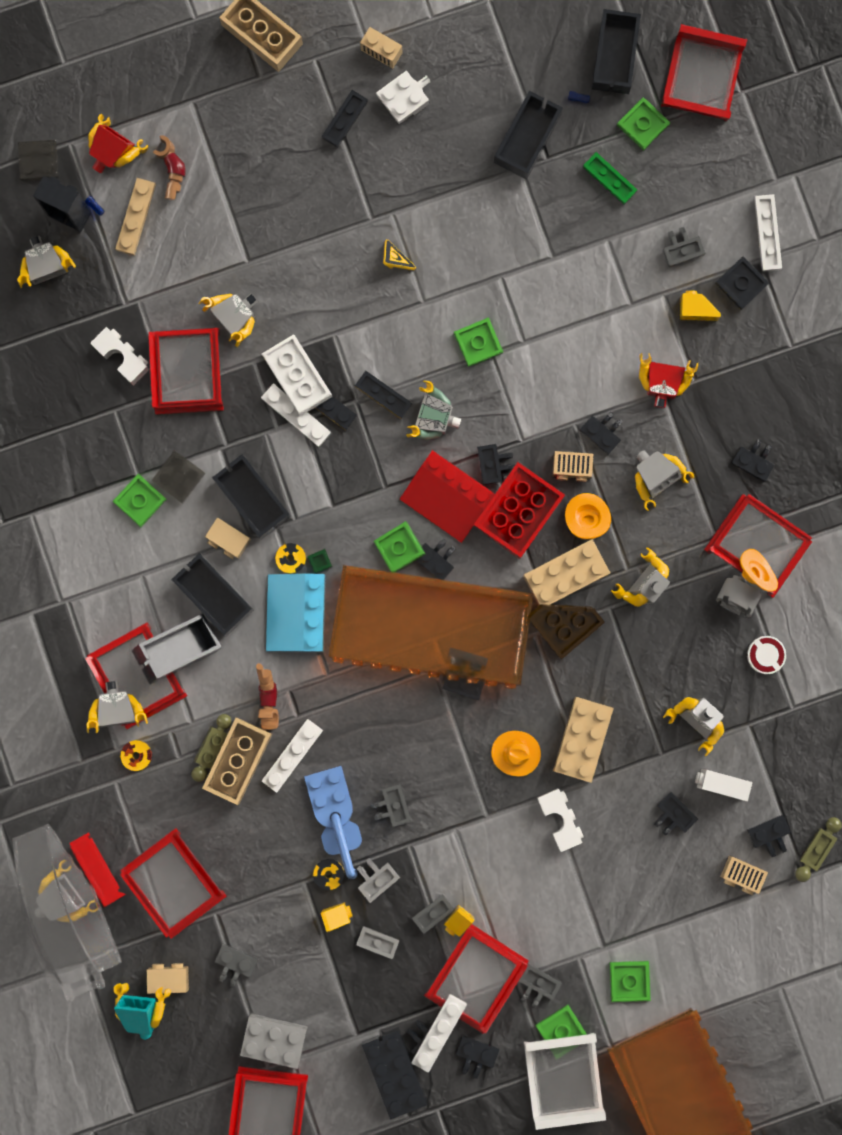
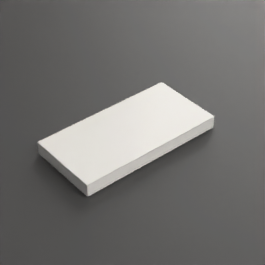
(297, 375)

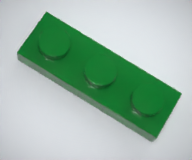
(610, 178)

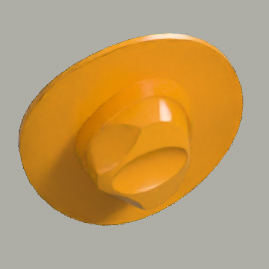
(587, 516)
(757, 570)
(516, 753)

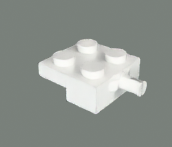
(404, 96)

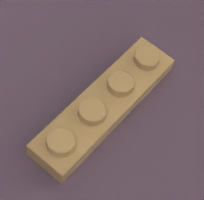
(135, 216)

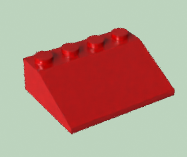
(446, 496)
(519, 510)

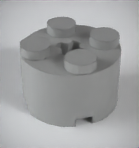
(739, 596)

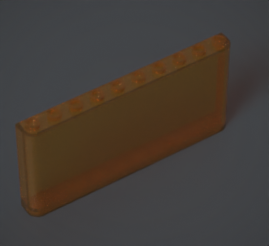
(416, 620)
(678, 1080)

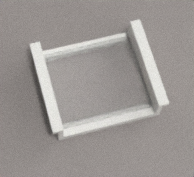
(564, 1081)

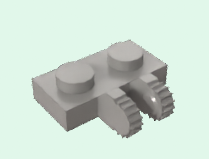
(377, 882)

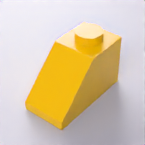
(697, 307)
(336, 916)
(458, 921)

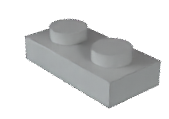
(377, 942)

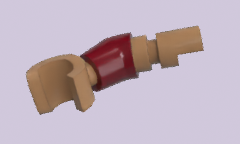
(175, 167)
(268, 698)

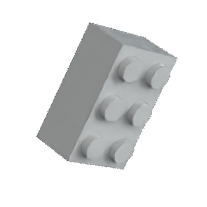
(274, 1041)

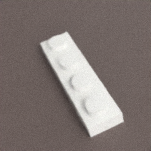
(768, 233)
(305, 423)
(292, 755)
(439, 1033)

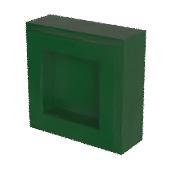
(319, 561)

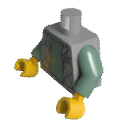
(433, 415)

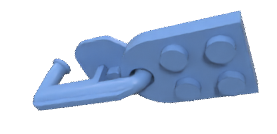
(329, 796)

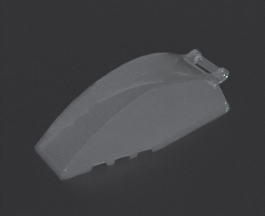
(61, 914)

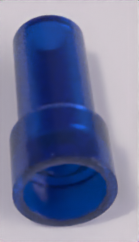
(573, 96)
(91, 202)

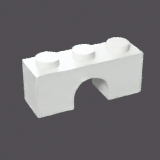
(108, 343)
(568, 835)

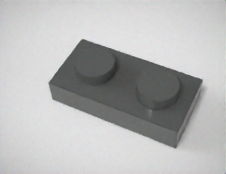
(433, 914)

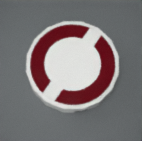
(766, 655)

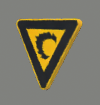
(394, 258)

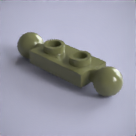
(211, 747)
(818, 849)

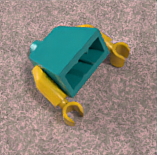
(137, 1013)

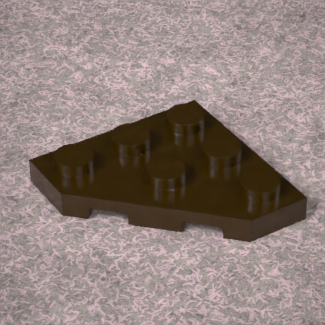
(565, 625)

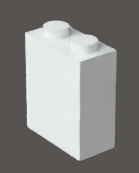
(723, 784)

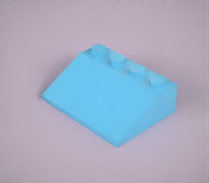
(295, 612)

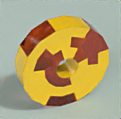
(144, 758)

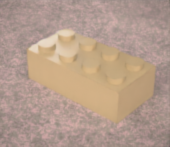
(261, 32)
(566, 574)
(583, 739)
(237, 761)

